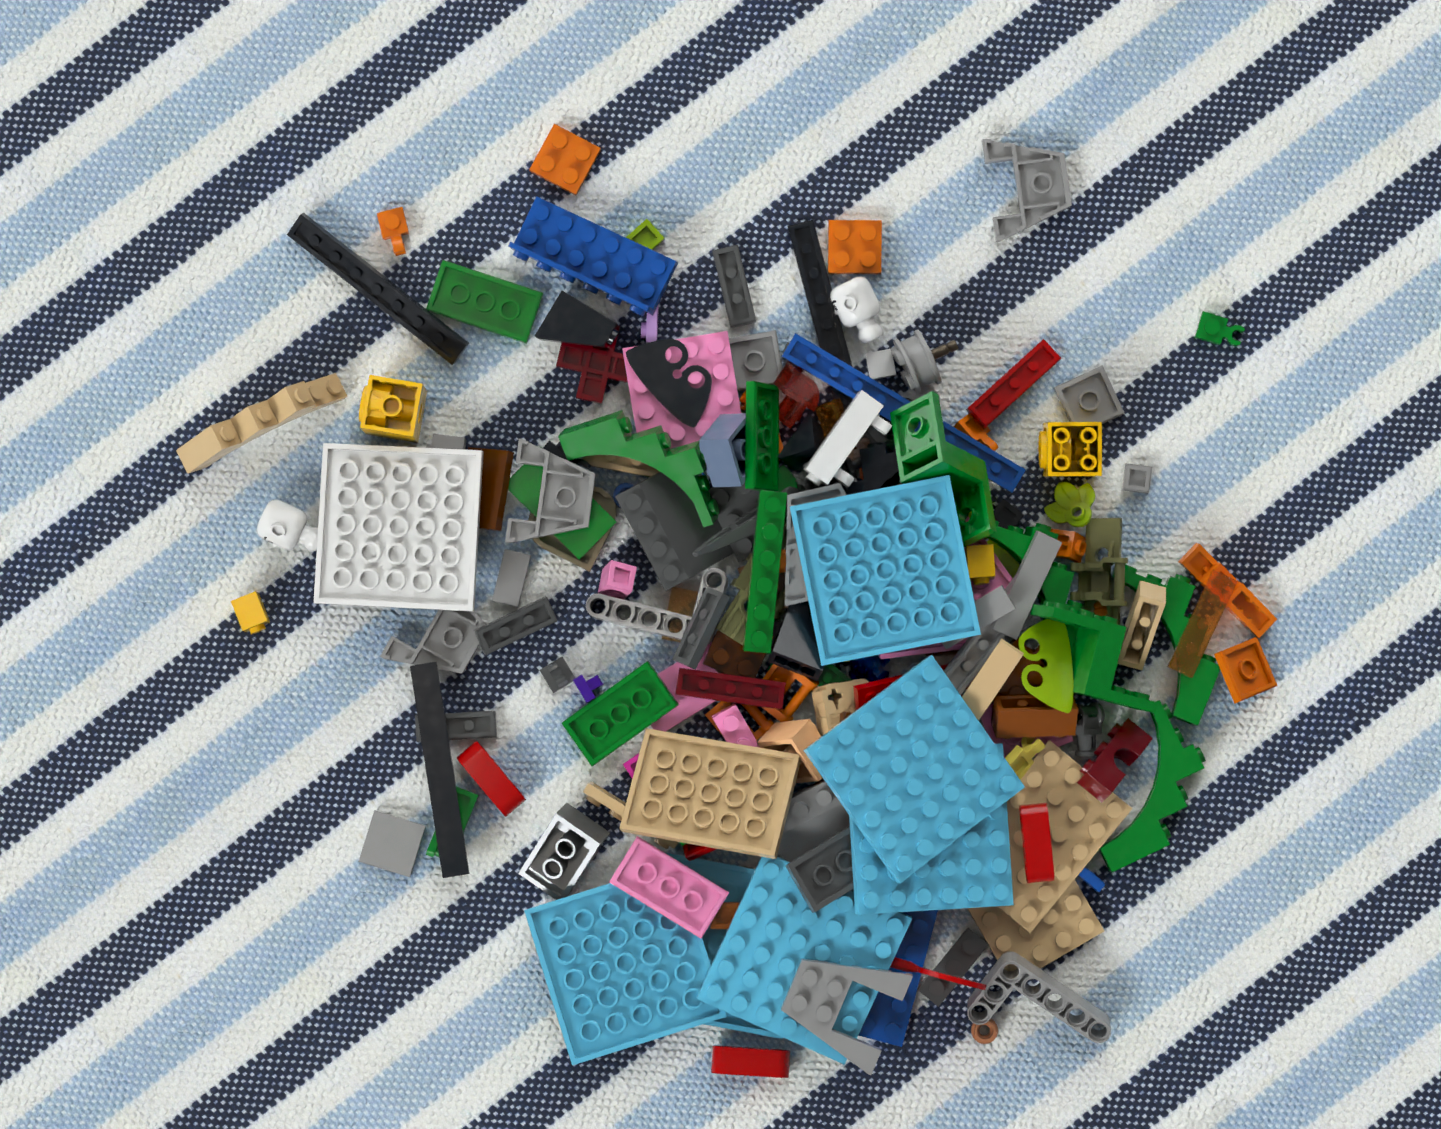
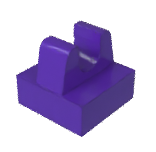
(586, 687)

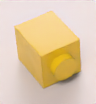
(980, 563)
(251, 612)

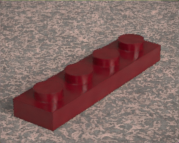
(730, 688)

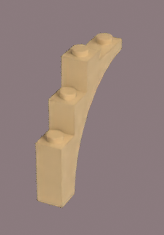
(259, 419)

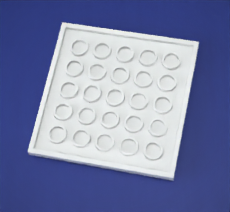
(398, 527)

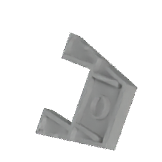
(794, 580)
(819, 995)

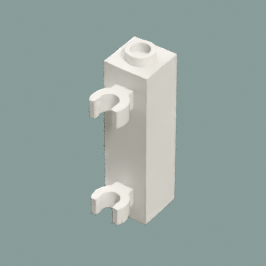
(843, 438)

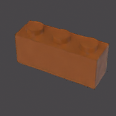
(1030, 718)

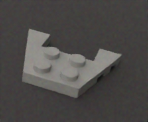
(1039, 182)
(563, 497)
(447, 641)

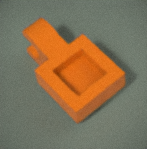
(393, 227)
(971, 428)

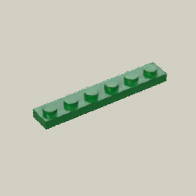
(764, 571)

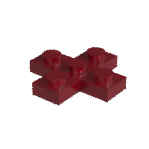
(596, 368)

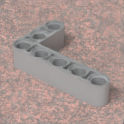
(639, 611)
(1038, 994)

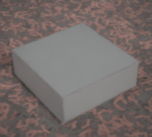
(1136, 478)

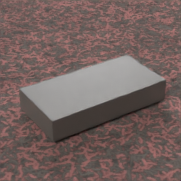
(511, 578)

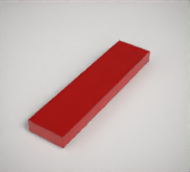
(1013, 384)

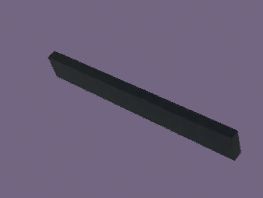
(377, 288)
(817, 292)
(439, 769)

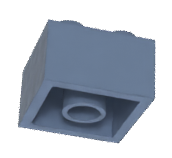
(725, 450)

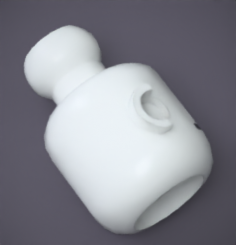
(857, 306)
(286, 526)

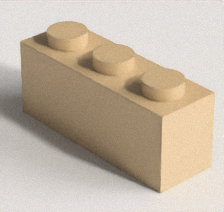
(1142, 624)

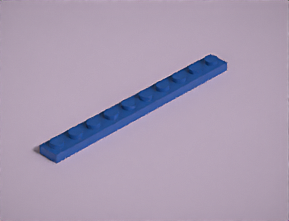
(851, 381)

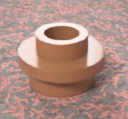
(989, 1037)

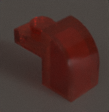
(799, 393)

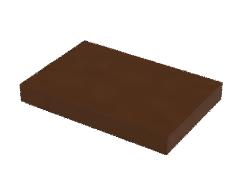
(494, 487)

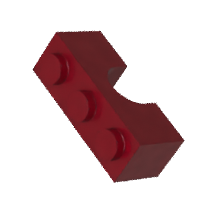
(1102, 775)

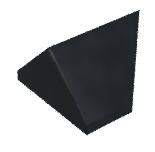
(802, 444)

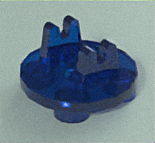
(869, 668)

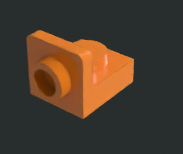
(1072, 545)

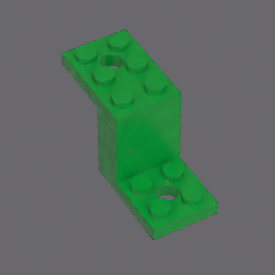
(929, 455)
(1095, 655)

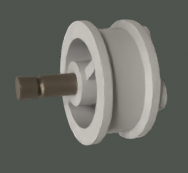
(919, 360)

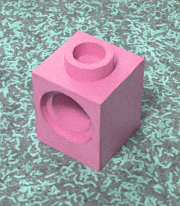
(617, 579)

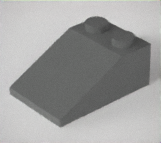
(564, 852)

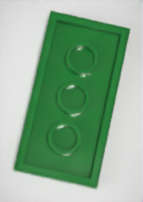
(484, 301)
(762, 436)
(526, 487)
(620, 713)

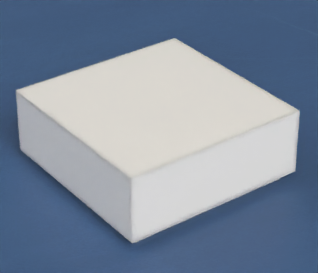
(880, 364)

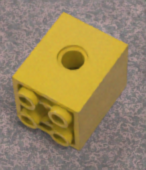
(392, 408)
(1070, 449)

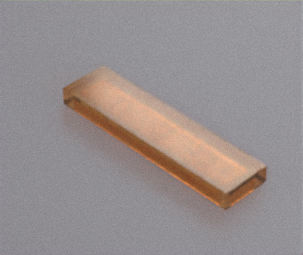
(1202, 624)

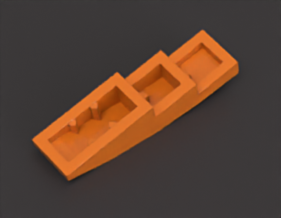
(1242, 602)

